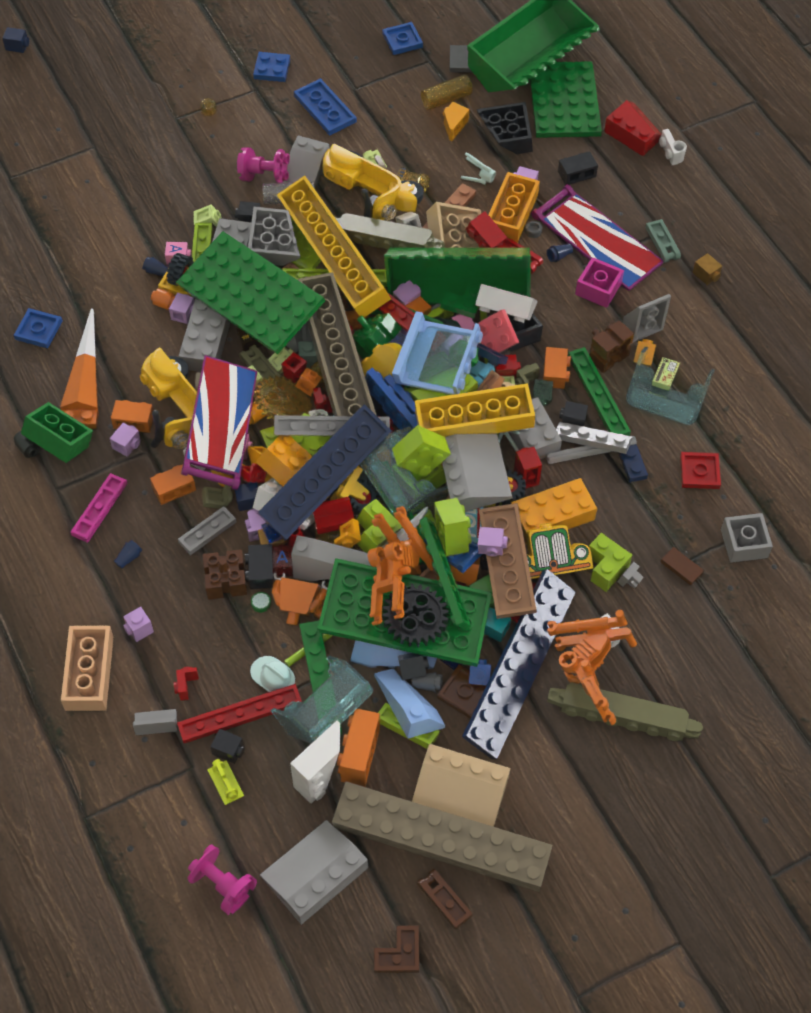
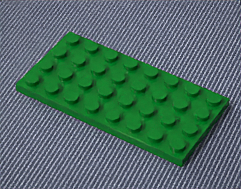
(250, 292)
(349, 606)

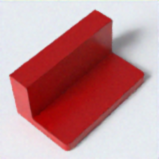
(333, 514)

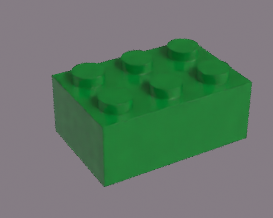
(56, 432)

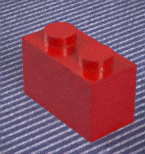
(485, 232)
(529, 466)

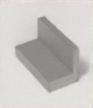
(155, 722)

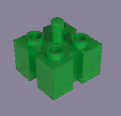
(373, 332)

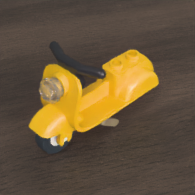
(391, 194)
(167, 378)

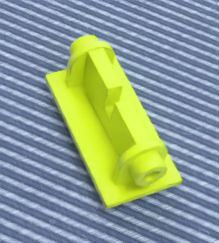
(225, 781)

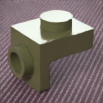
(527, 374)
(217, 497)

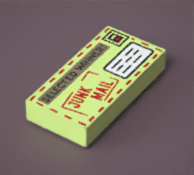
(665, 374)

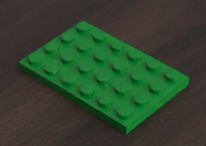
(566, 101)

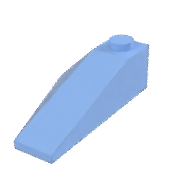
(375, 655)
(409, 706)

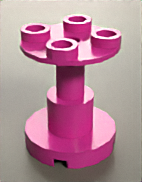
(249, 164)
(227, 884)

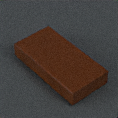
(682, 566)

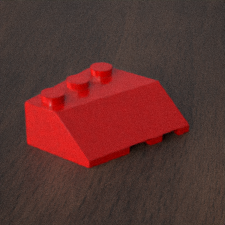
(632, 128)

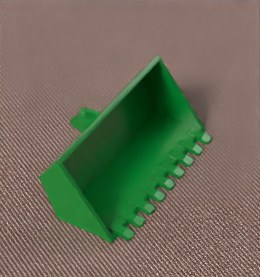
(527, 43)
(454, 268)

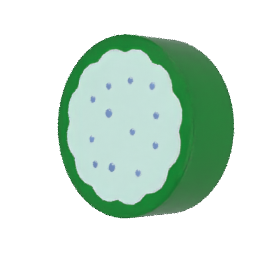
(260, 602)

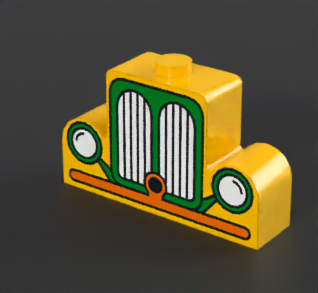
(551, 550)

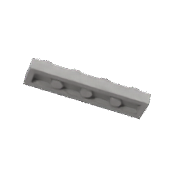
(594, 437)

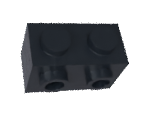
(577, 168)
(260, 566)

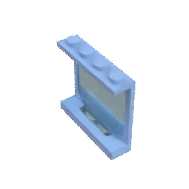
(436, 356)

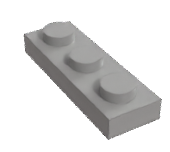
(207, 530)

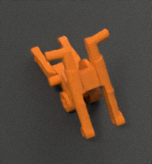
(395, 561)
(590, 652)

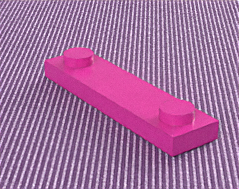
(98, 508)

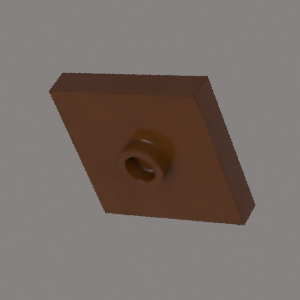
(460, 693)

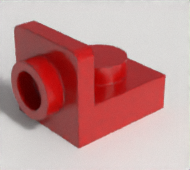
(321, 401)

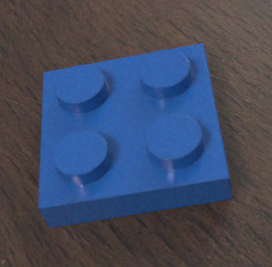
(402, 38)
(271, 66)
(38, 328)

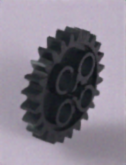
(415, 616)

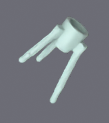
(486, 173)

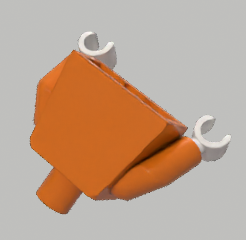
(297, 597)

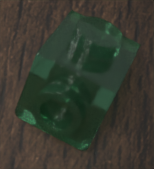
(543, 390)

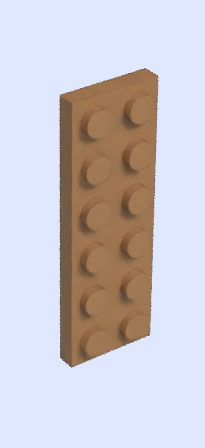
(510, 571)

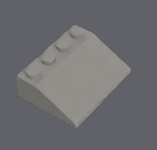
(476, 470)
(315, 871)

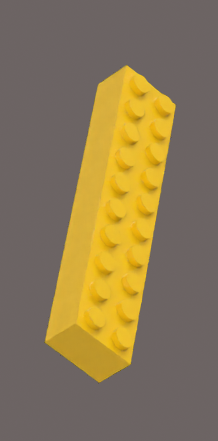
(334, 247)

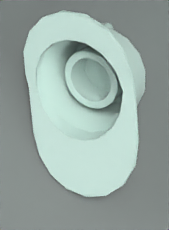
(271, 673)

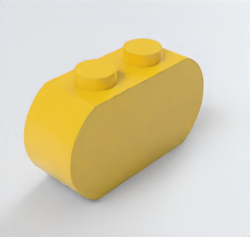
(382, 359)

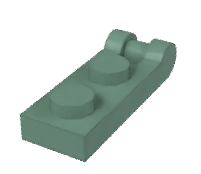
(663, 240)

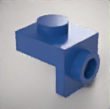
(481, 674)

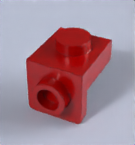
(253, 473)
(184, 675)

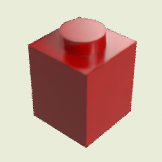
(509, 368)

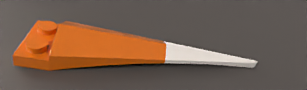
(81, 391)

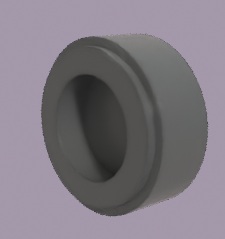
(533, 229)

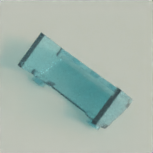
(665, 403)
(395, 483)
(329, 703)

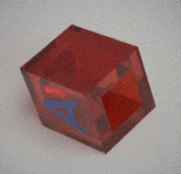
(282, 560)

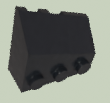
(509, 126)

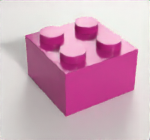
(599, 282)

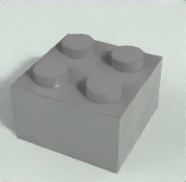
(746, 537)

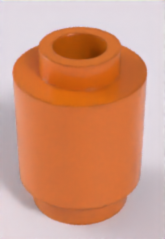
(162, 298)

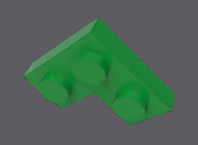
(460, 304)

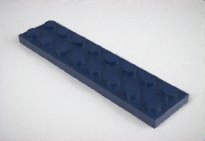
(324, 472)

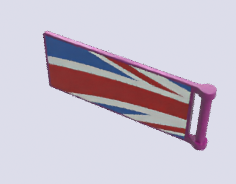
(598, 236)
(220, 421)

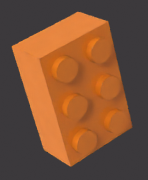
(359, 747)

